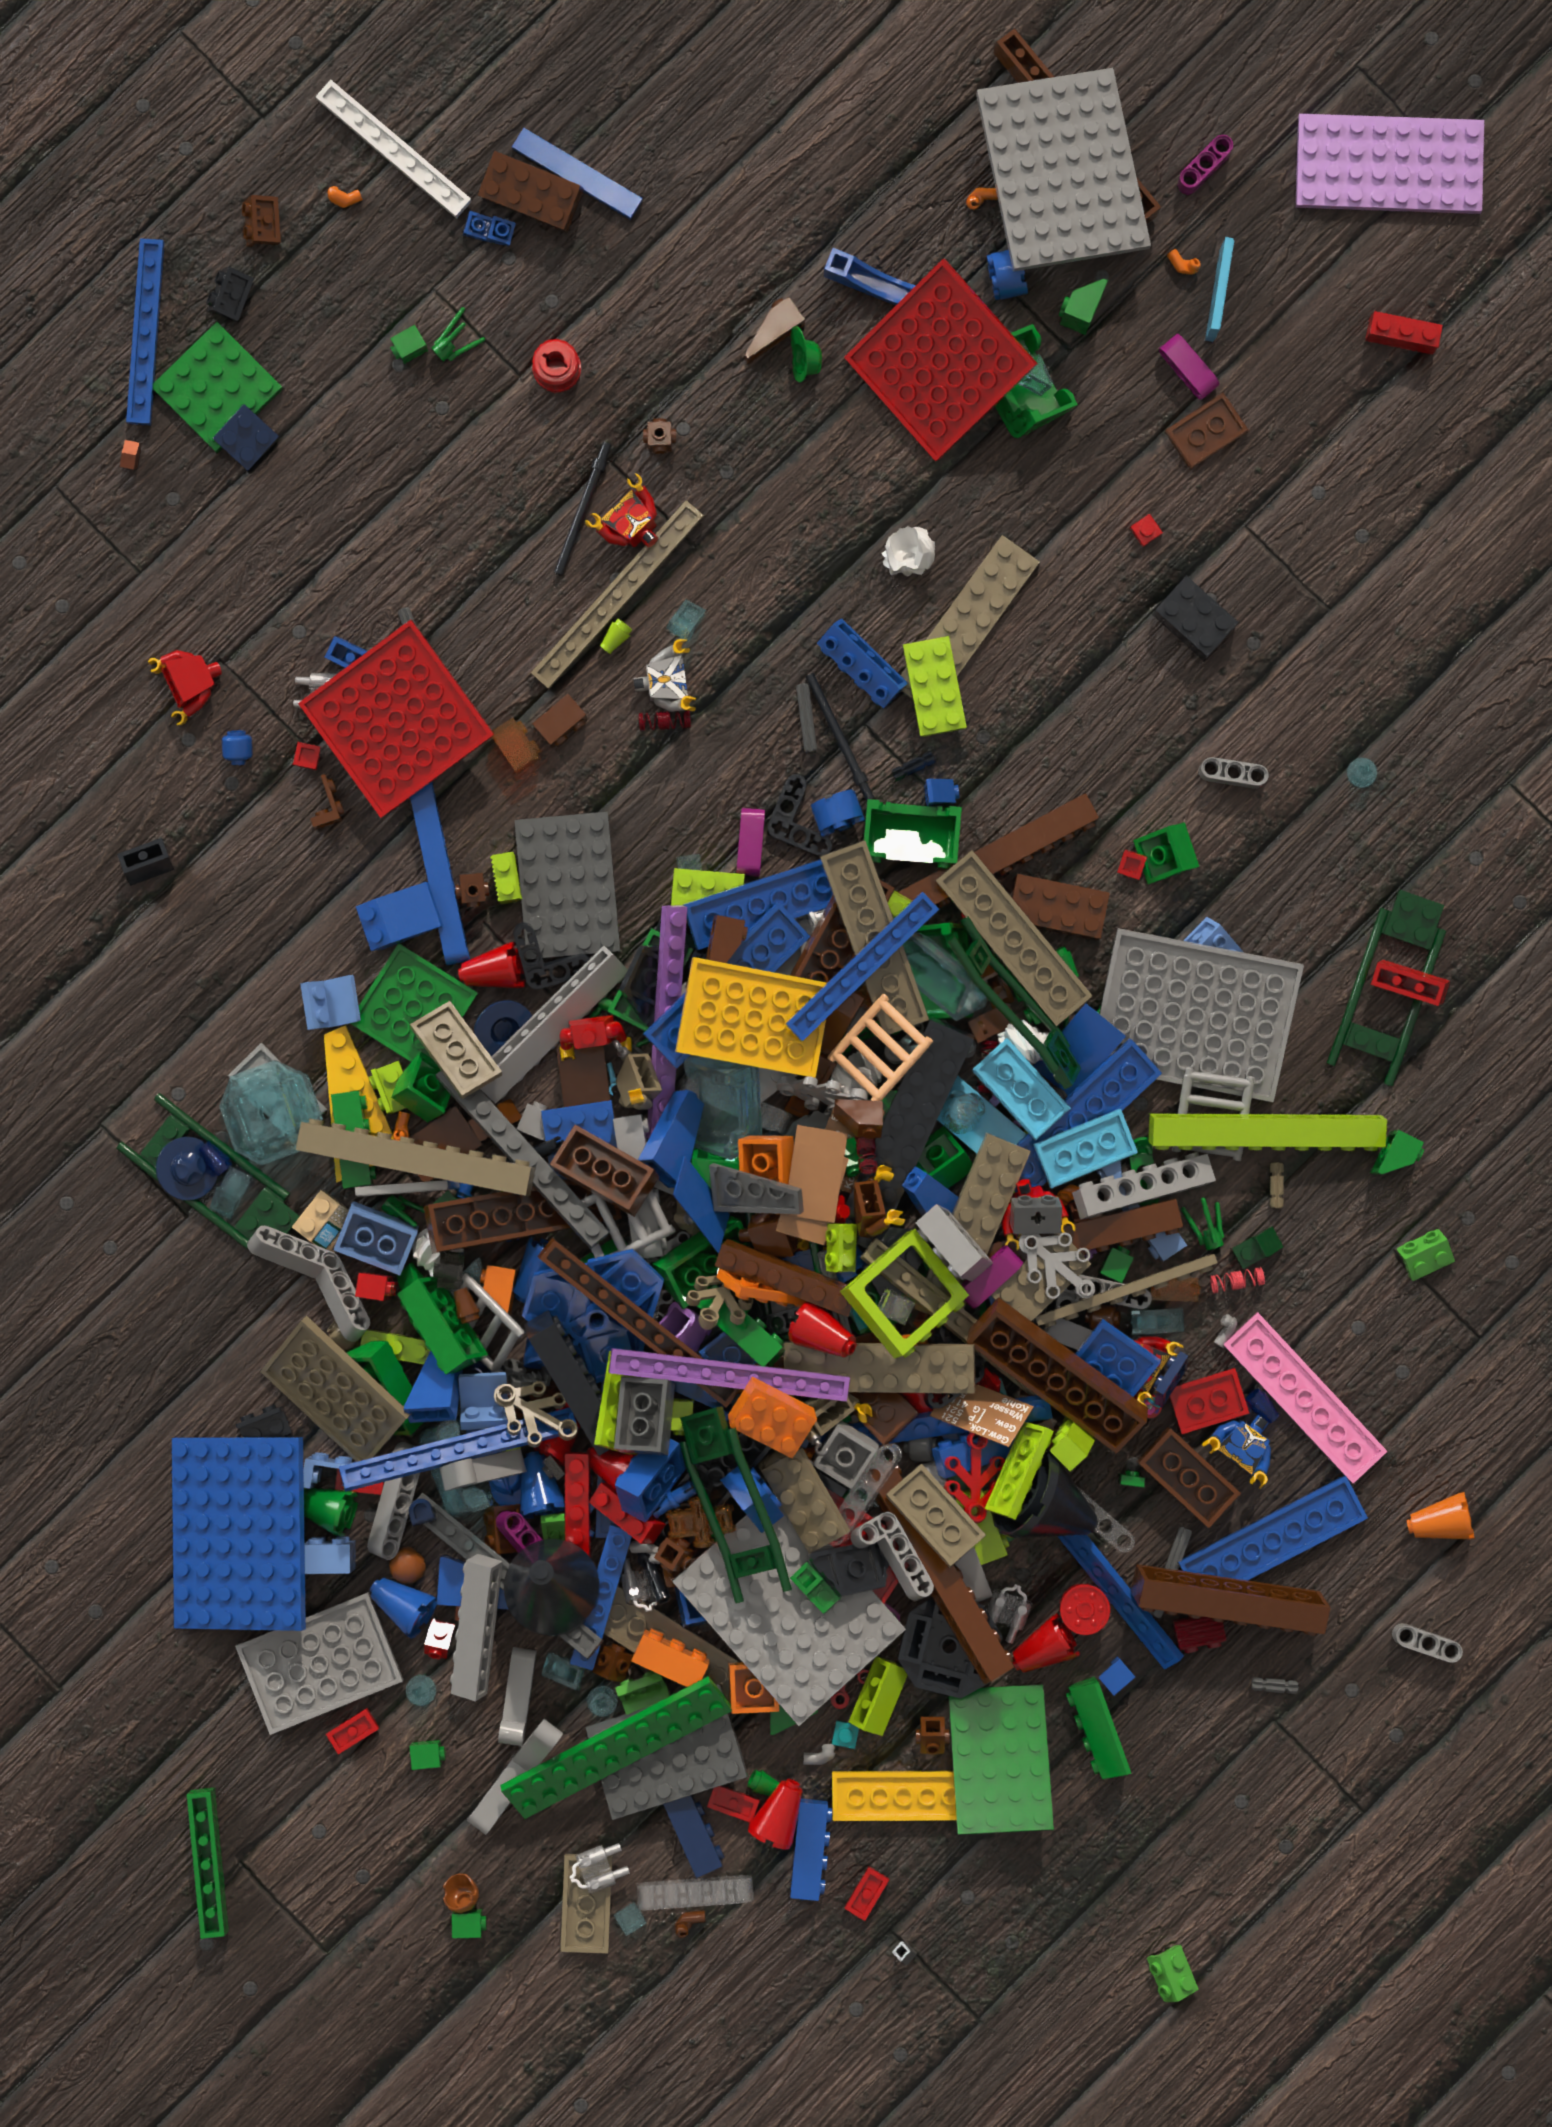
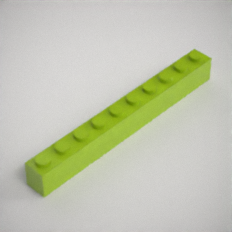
(1267, 1131)

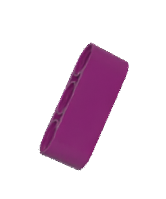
(1210, 155)
(1189, 366)
(750, 842)
(1003, 1267)
(517, 1530)

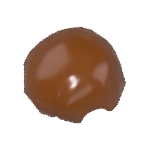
(407, 1566)
(460, 1893)

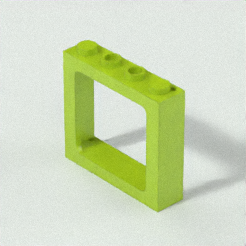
(873, 1316)

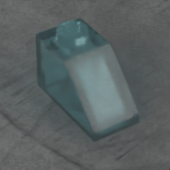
(1157, 1321)

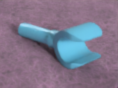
(612, 1077)

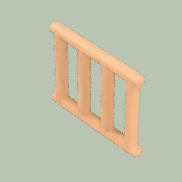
(867, 1021)

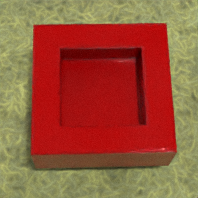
(1146, 530)
(307, 756)
(1132, 864)

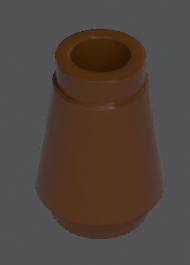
(465, 1306)

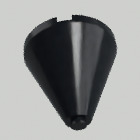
(1050, 1507)
(551, 1587)

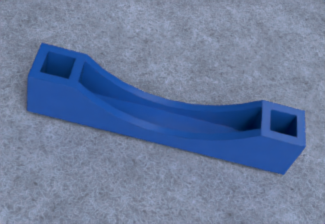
(864, 278)

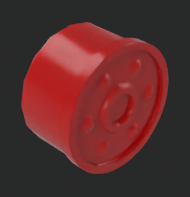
(556, 366)
(1084, 1609)

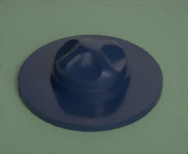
(500, 1023)
(183, 1169)

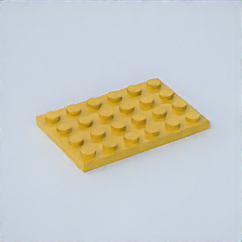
(742, 1017)

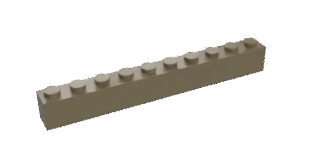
(416, 1158)

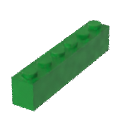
(207, 1863)

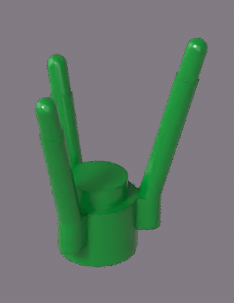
(444, 348)
(395, 1207)
(1212, 1236)

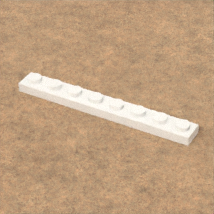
(393, 149)

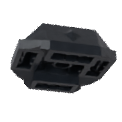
(928, 1662)

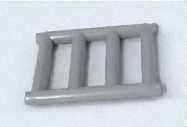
(1244, 1106)
(644, 1239)
(500, 1316)

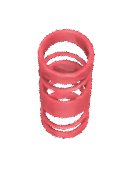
(1237, 1280)

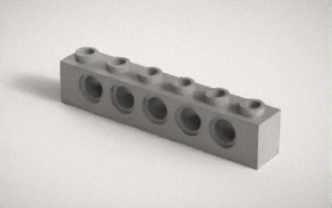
(1090, 1205)

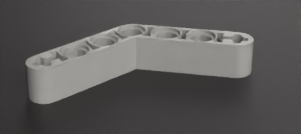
(318, 1264)
(969, 1564)
(526, 1758)

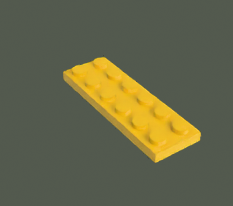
(893, 1795)

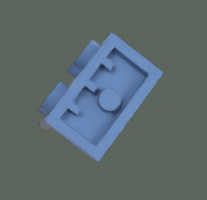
(1212, 934)
(330, 1002)
(478, 1401)
(313, 1473)

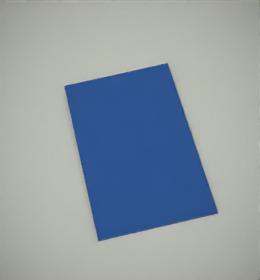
(1091, 1043)
(697, 1201)

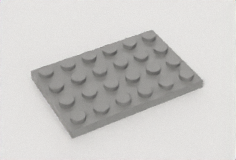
(322, 1667)

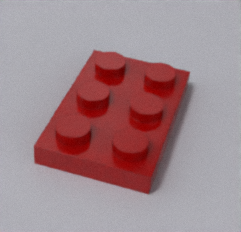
(1208, 1401)

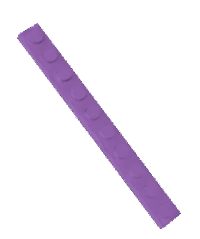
(667, 993)
(727, 1374)

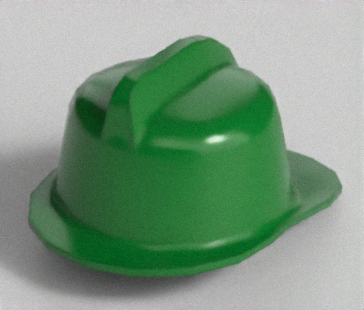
(806, 355)

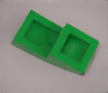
(815, 1588)

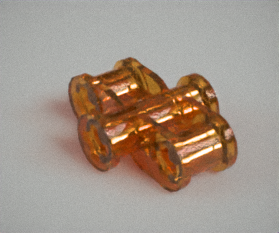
(694, 1522)

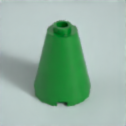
(330, 1509)

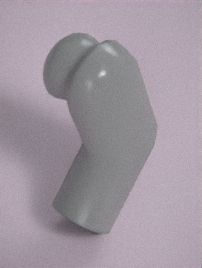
(1229, 1327)
(651, 1549)
(820, 1758)

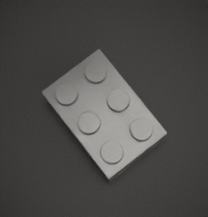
(953, 1243)

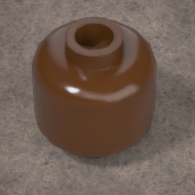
(1107, 1312)

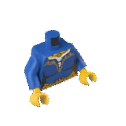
(1244, 1446)

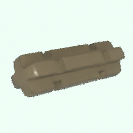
(1276, 1185)

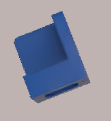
(1116, 1676)

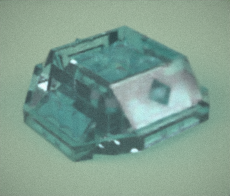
(285, 1093)

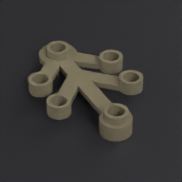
(709, 1316)
(532, 1410)

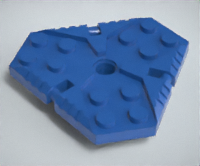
(593, 1336)

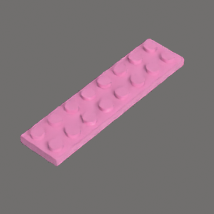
(1304, 1397)

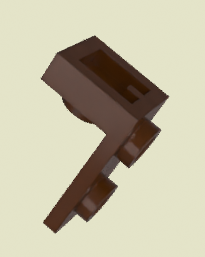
(324, 817)
(987, 1024)

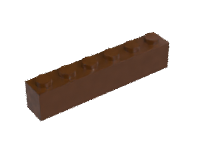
(783, 1276)

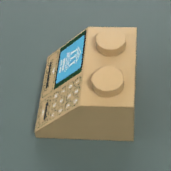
(322, 1221)

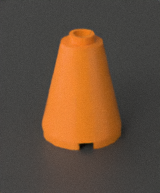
(1443, 1520)

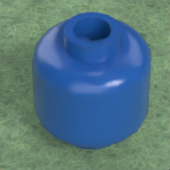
(237, 747)

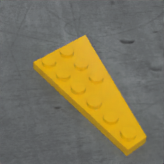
(348, 1074)

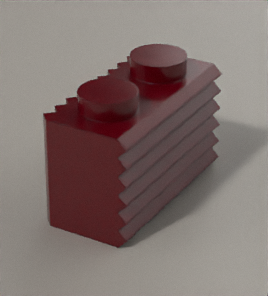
(1193, 1632)

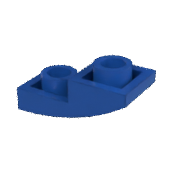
(489, 229)

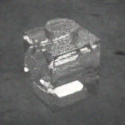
(895, 1306)

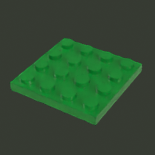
(214, 383)
(404, 993)

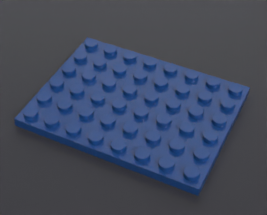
(238, 1533)

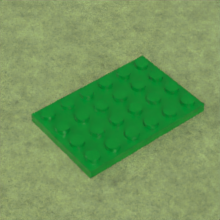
(1001, 1761)

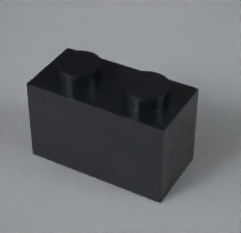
(145, 861)

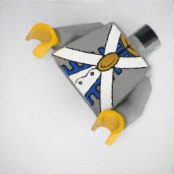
(667, 679)

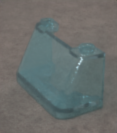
(730, 1104)
(456, 1501)

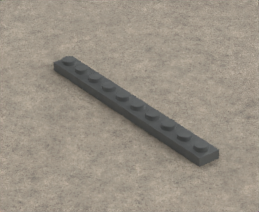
(545, 1178)
(469, 1545)

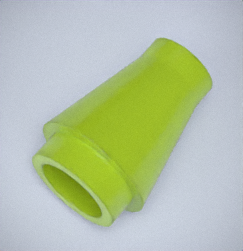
(616, 635)

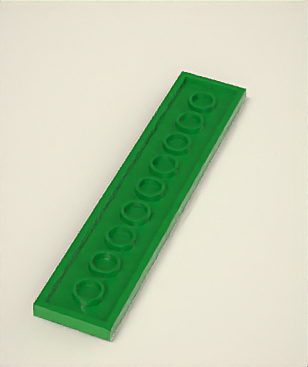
(616, 1747)

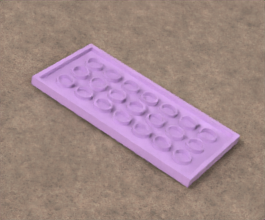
(1389, 163)

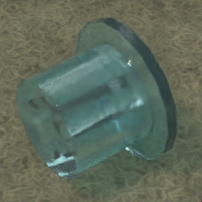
(1362, 772)
(420, 1690)
(602, 1700)

